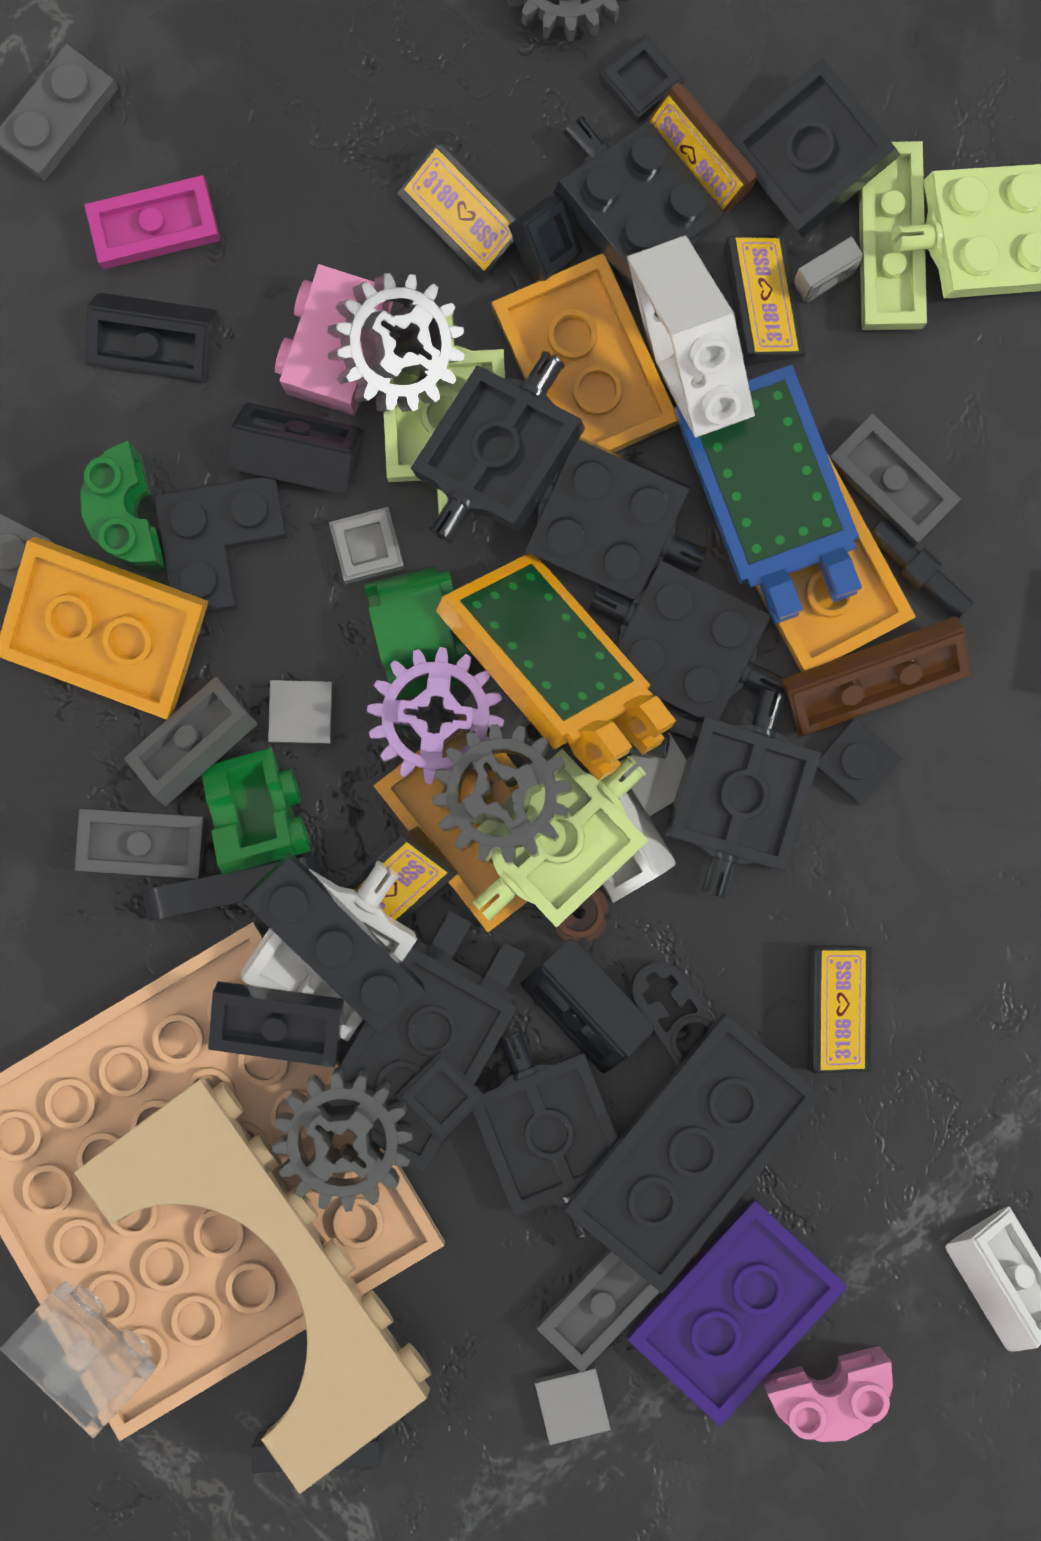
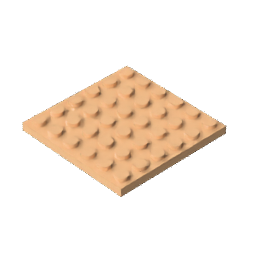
(173, 1273)

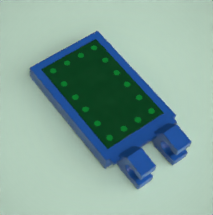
(776, 495)

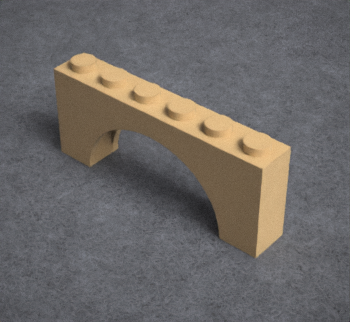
(354, 1368)

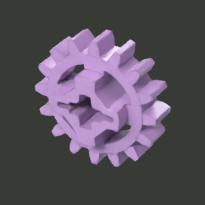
(438, 688)

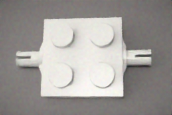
(280, 968)

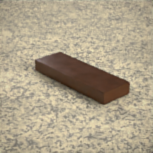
(877, 676)

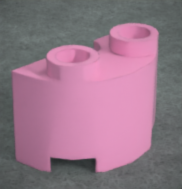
(836, 1405)

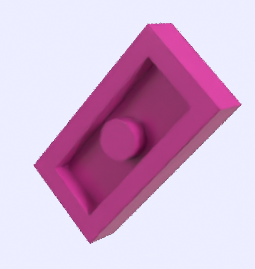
(152, 222)

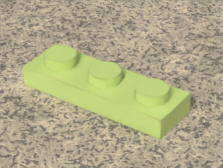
(893, 281)

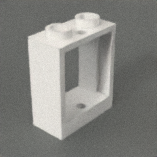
(691, 335)

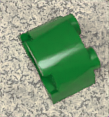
(109, 507)
(407, 620)
(253, 811)

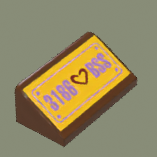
(704, 148)

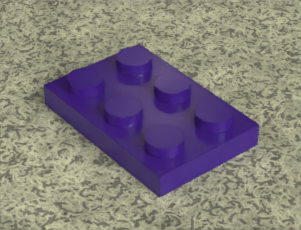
(736, 1311)

